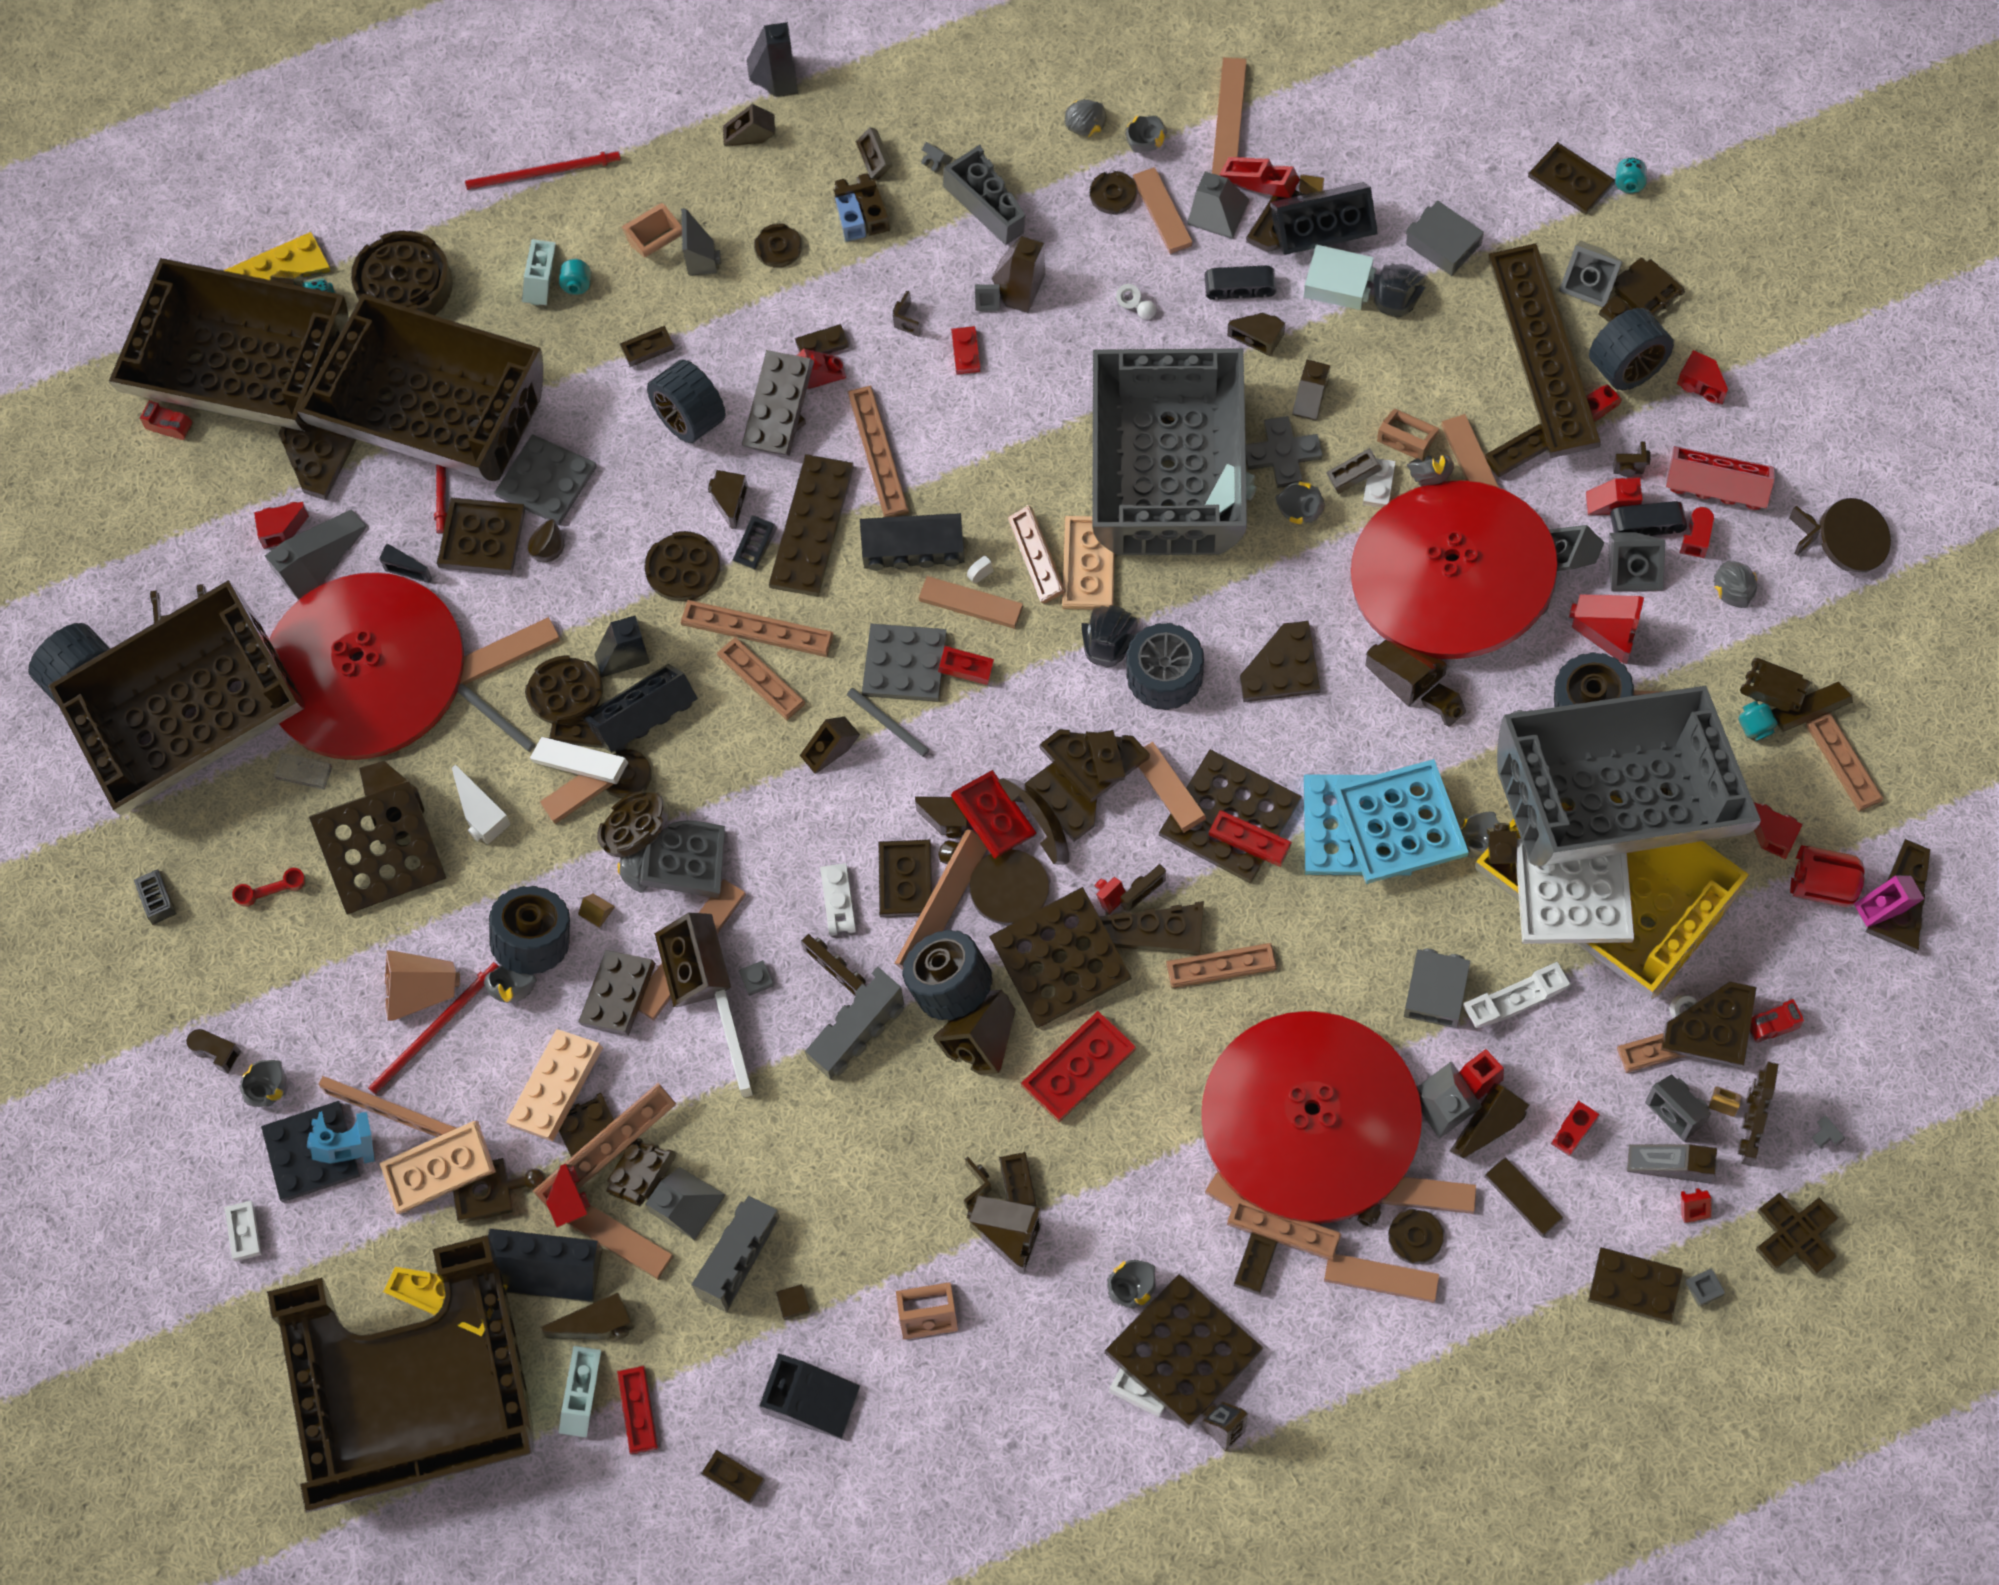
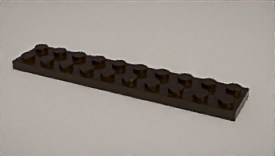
(1544, 351)

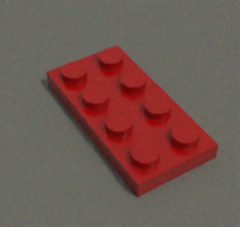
(1078, 1066)

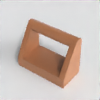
(649, 226)
(1404, 441)
(926, 1320)

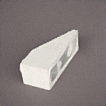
(481, 813)

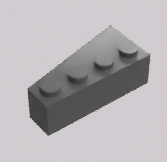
(984, 194)
(856, 1025)
(735, 1253)

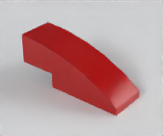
(1261, 176)

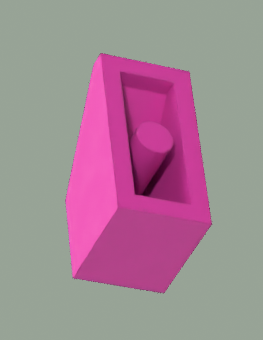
(1889, 900)

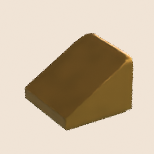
(1310, 184)

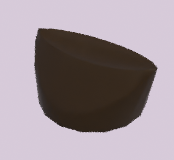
(546, 542)

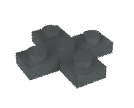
(1282, 451)

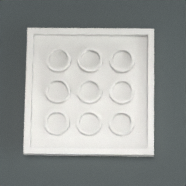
(1574, 900)

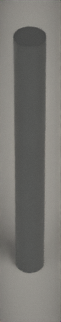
(495, 717)
(889, 723)

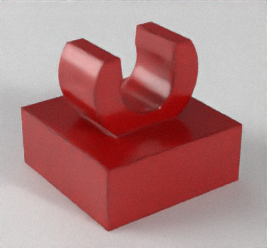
(1109, 893)
(1695, 1205)

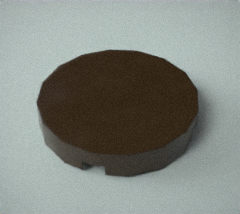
(1110, 198)
(779, 252)
(633, 778)
(1415, 1236)

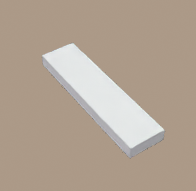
(579, 760)
(733, 1043)

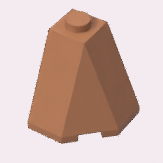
(416, 983)

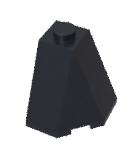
(772, 61)
(621, 647)

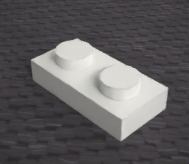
(1379, 485)
(243, 1231)
(1130, 1391)

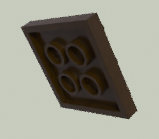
(481, 536)

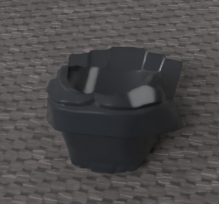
(1398, 289)
(1108, 635)

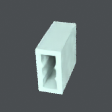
(1339, 277)

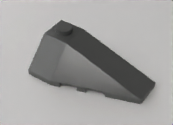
(311, 555)

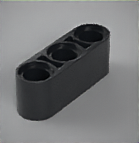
(1240, 281)
(1649, 518)

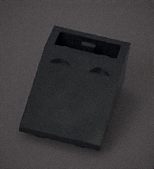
(808, 1396)

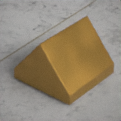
(595, 909)
(1725, 1101)

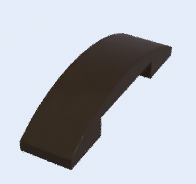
(1055, 842)

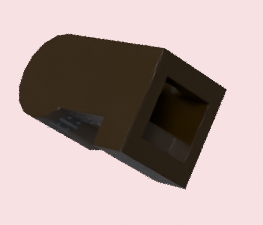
(209, 1045)

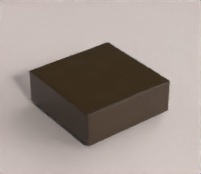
(793, 1301)

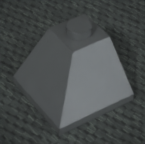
(1217, 206)
(698, 247)
(1590, 274)
(1576, 546)
(1636, 561)
(1446, 1100)
(684, 1202)

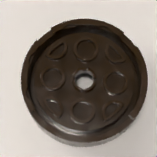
(427, 278)

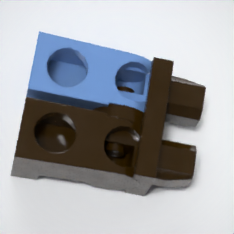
(858, 199)

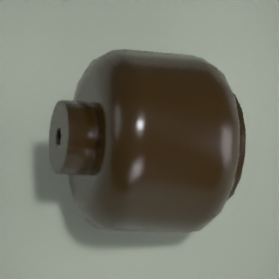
(946, 851)

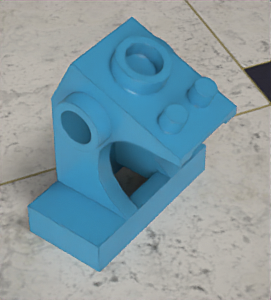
(341, 1146)

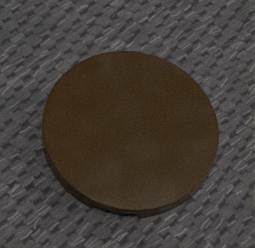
(1855, 535)
(682, 566)
(564, 690)
(633, 823)
(1008, 887)

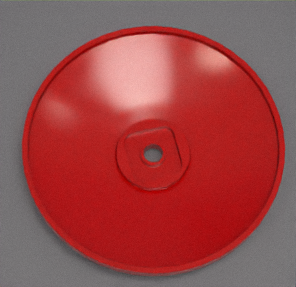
(1459, 605)
(397, 686)
(1300, 1162)

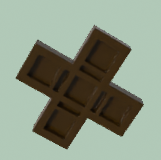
(1796, 1234)

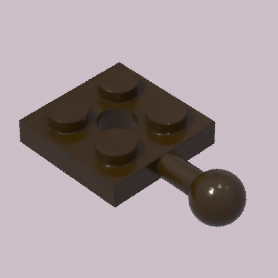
(498, 1197)

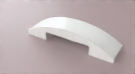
(1517, 997)

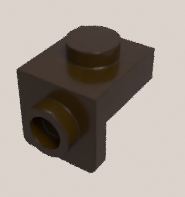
(1631, 464)
(1445, 703)
(1502, 844)

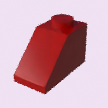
(1613, 494)

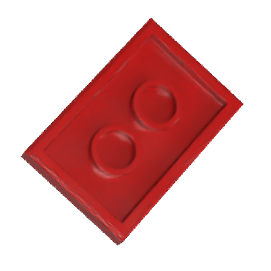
(993, 814)

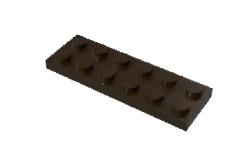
(811, 525)

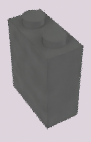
(1444, 237)
(1437, 988)

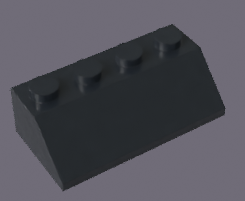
(1324, 218)
(912, 541)
(641, 708)
(547, 1264)

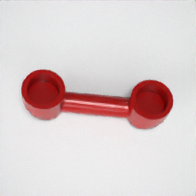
(246, 896)

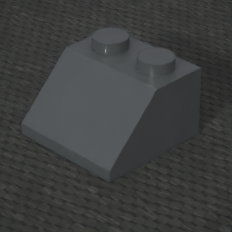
(1677, 1106)

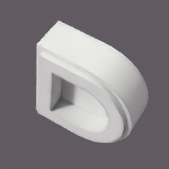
(980, 569)

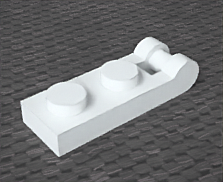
(837, 898)

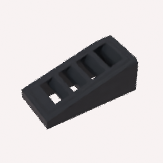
(755, 522)
(404, 565)
(159, 913)

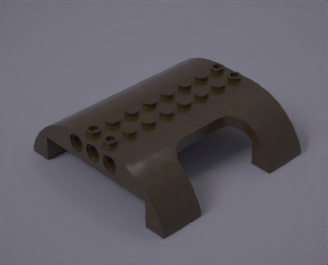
(407, 1398)

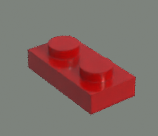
(965, 350)
(965, 665)

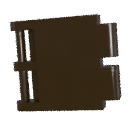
(1647, 286)
(1775, 685)
(586, 1124)
(639, 1172)

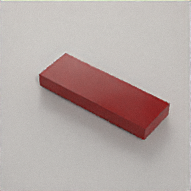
(1250, 838)
(637, 1410)

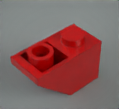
(825, 368)
(1703, 377)
(279, 523)
(1776, 831)
(1482, 1073)
(564, 1198)

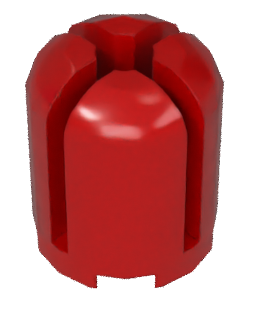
(1827, 876)

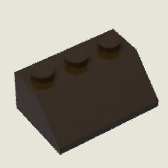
(692, 959)

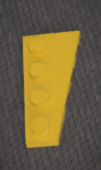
(295, 255)
(423, 1291)

